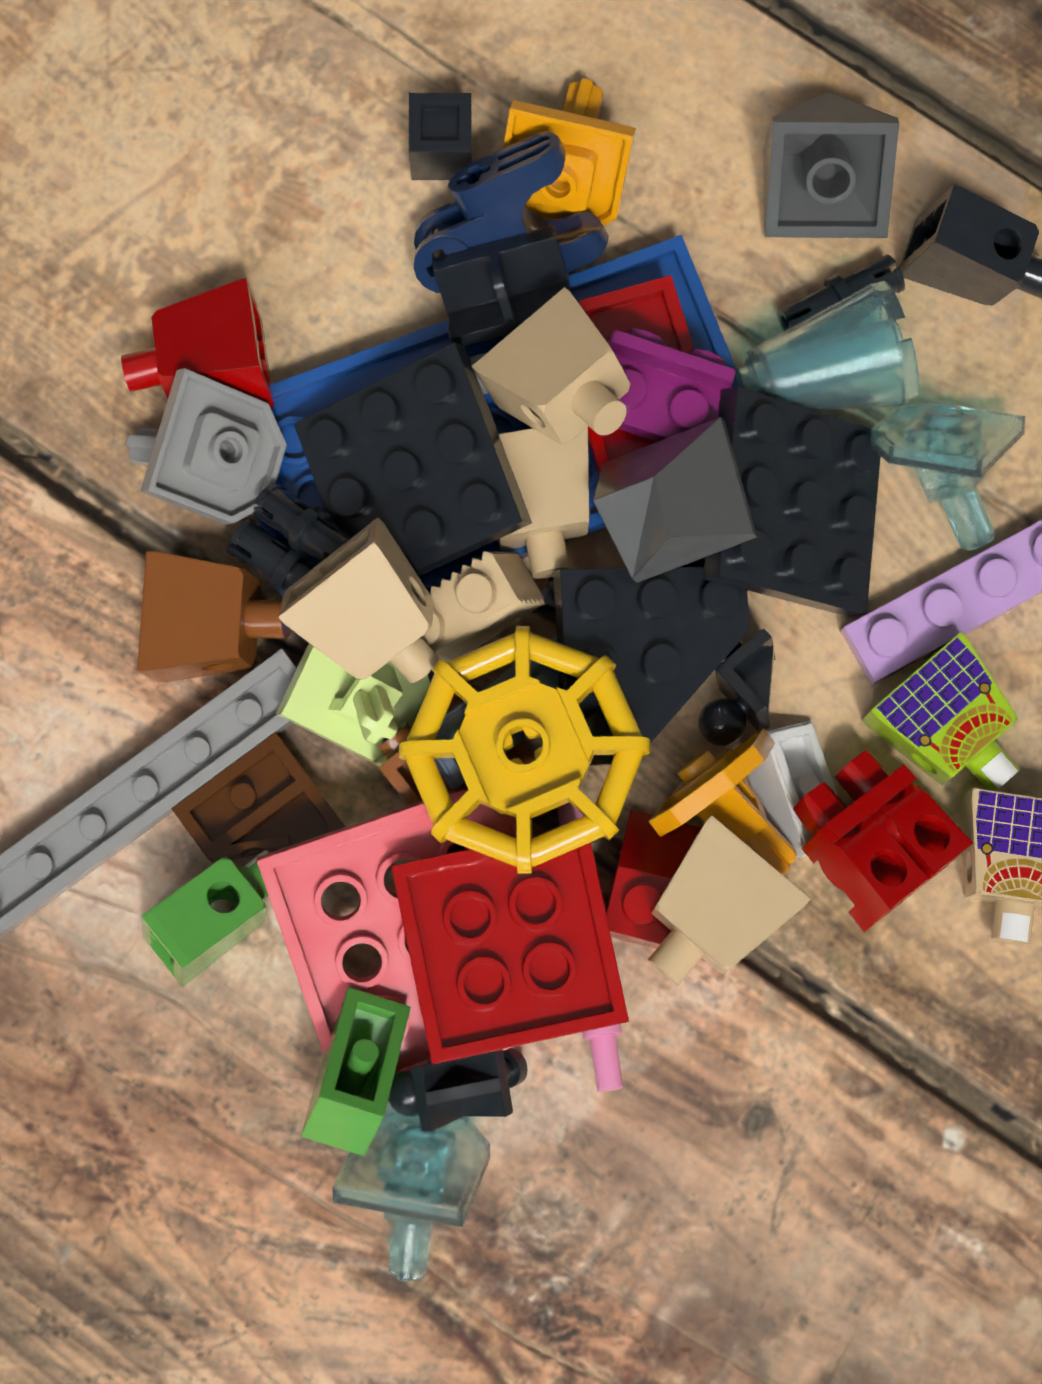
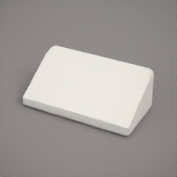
(787, 776)

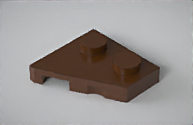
(256, 806)

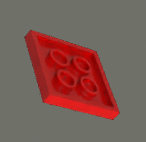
(507, 952)

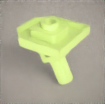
(349, 709)

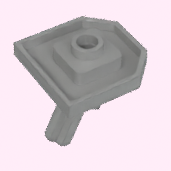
(210, 449)

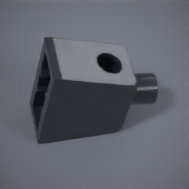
(973, 249)

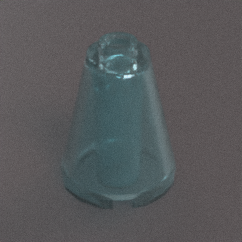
(839, 356)

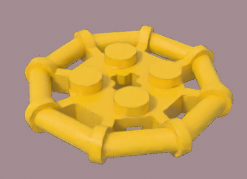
(509, 784)

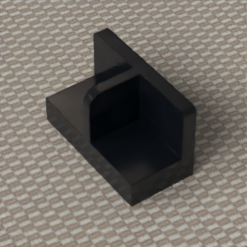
(499, 284)

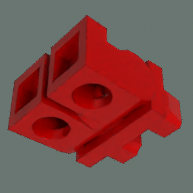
(881, 842)

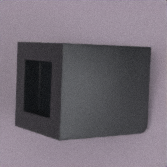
(439, 134)

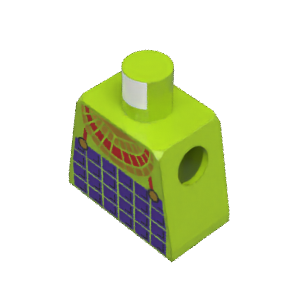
(949, 718)

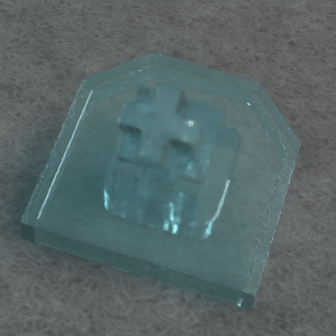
(951, 455)
(415, 1183)

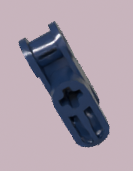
(492, 207)

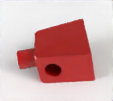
(210, 335)

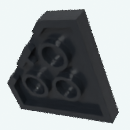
(657, 632)

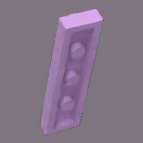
(948, 605)

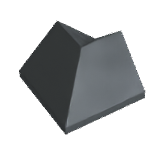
(829, 170)
(675, 501)

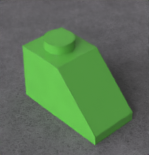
(356, 1072)

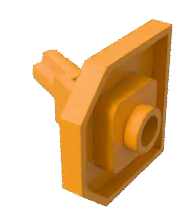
(594, 158)
(719, 790)

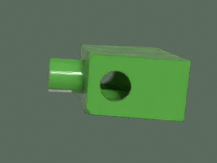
(192, 934)

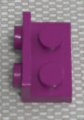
(667, 386)

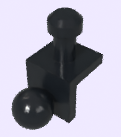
(746, 684)
(458, 1088)

